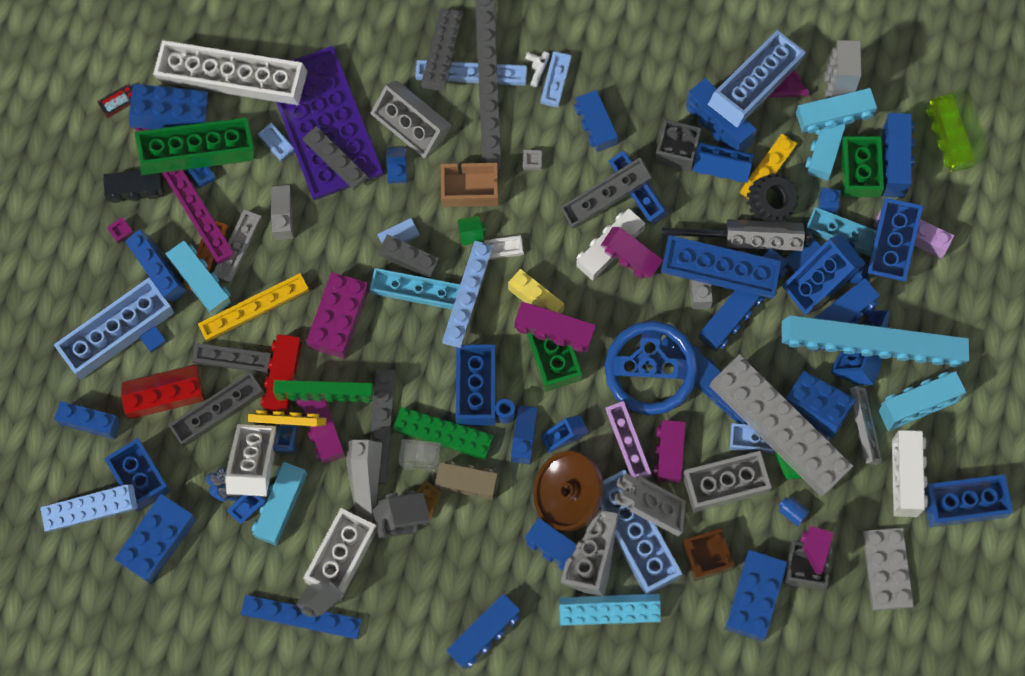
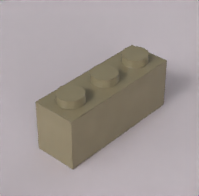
(466, 480)

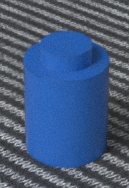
(505, 411)
(793, 510)

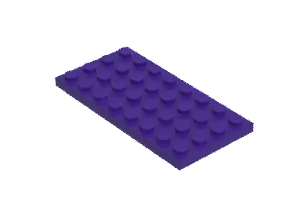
(330, 107)

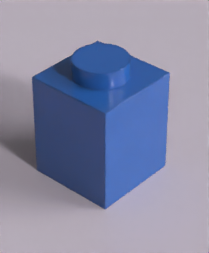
(829, 200)

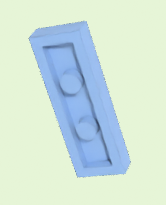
(555, 79)

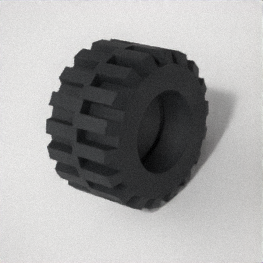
(786, 194)

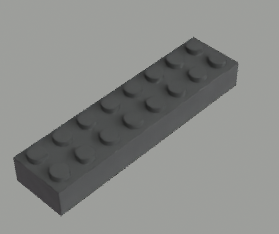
(442, 49)
(607, 193)
(216, 409)

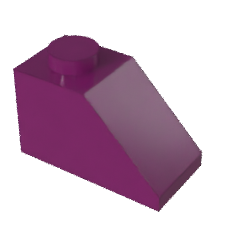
(816, 547)

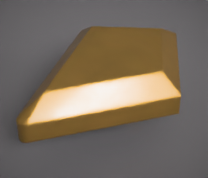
(431, 497)

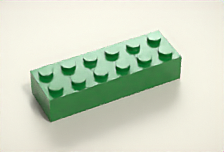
(194, 146)

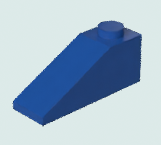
(524, 435)

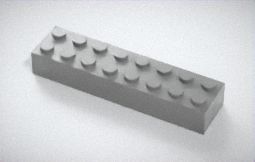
(780, 425)

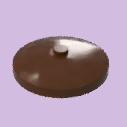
(568, 490)

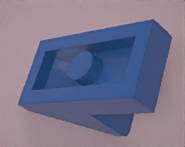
(396, 165)
(285, 439)
(245, 506)

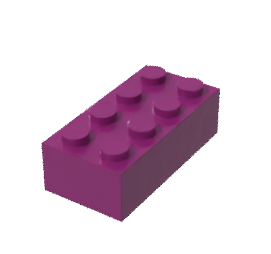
(337, 315)

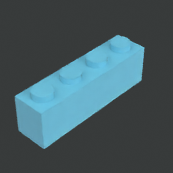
(836, 110)
(824, 152)
(198, 278)
(279, 503)

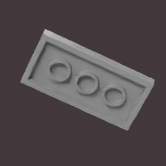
(887, 569)

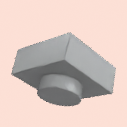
(532, 160)

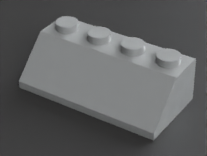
(410, 118)

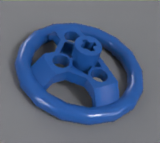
(683, 369)

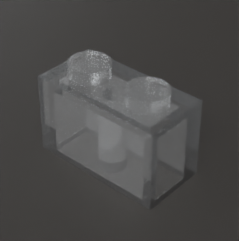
(420, 455)

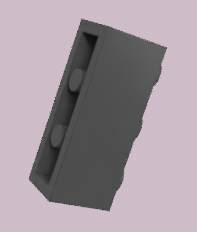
(408, 256)

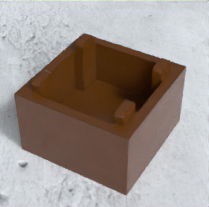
(707, 555)

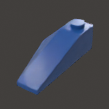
(859, 368)

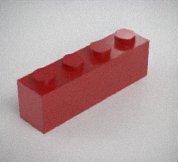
(282, 367)

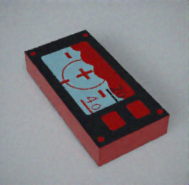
(116, 101)

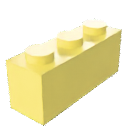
(533, 293)

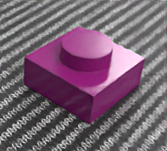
(120, 230)

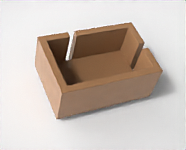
(472, 188)

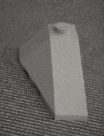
(363, 470)
(591, 561)

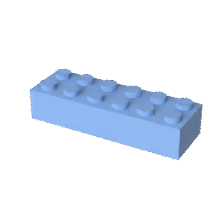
(756, 78)
(114, 328)
(640, 542)

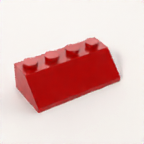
(162, 392)

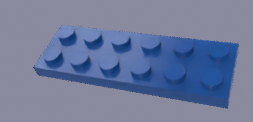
(721, 266)

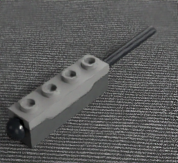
(753, 234)

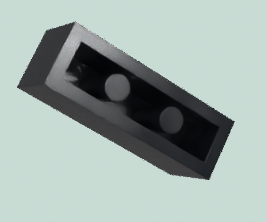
(132, 186)

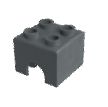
(677, 145)
(400, 514)
(800, 571)

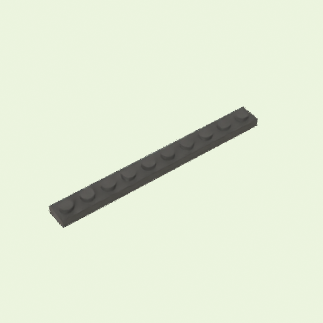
(488, 82)

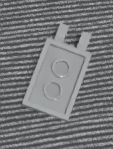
(652, 503)

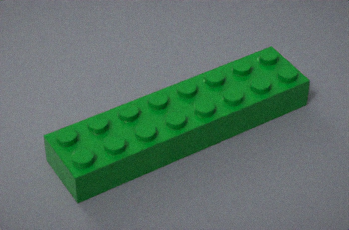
(323, 391)
(440, 431)

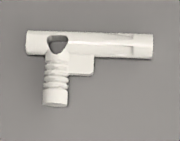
(537, 65)

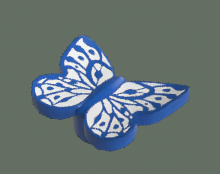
(218, 486)

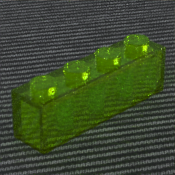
(951, 133)

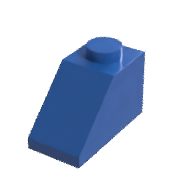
(564, 433)

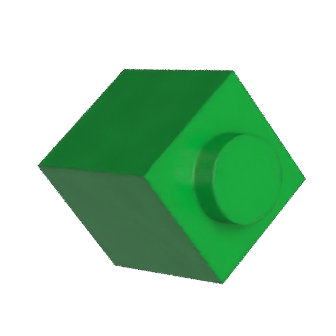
(471, 230)

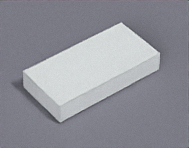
(506, 247)

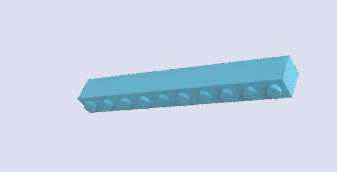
(875, 341)

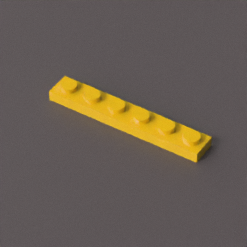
(253, 307)

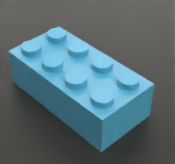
(922, 400)

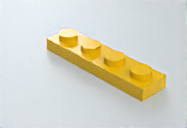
(772, 161)
(294, 418)

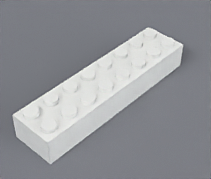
(230, 72)

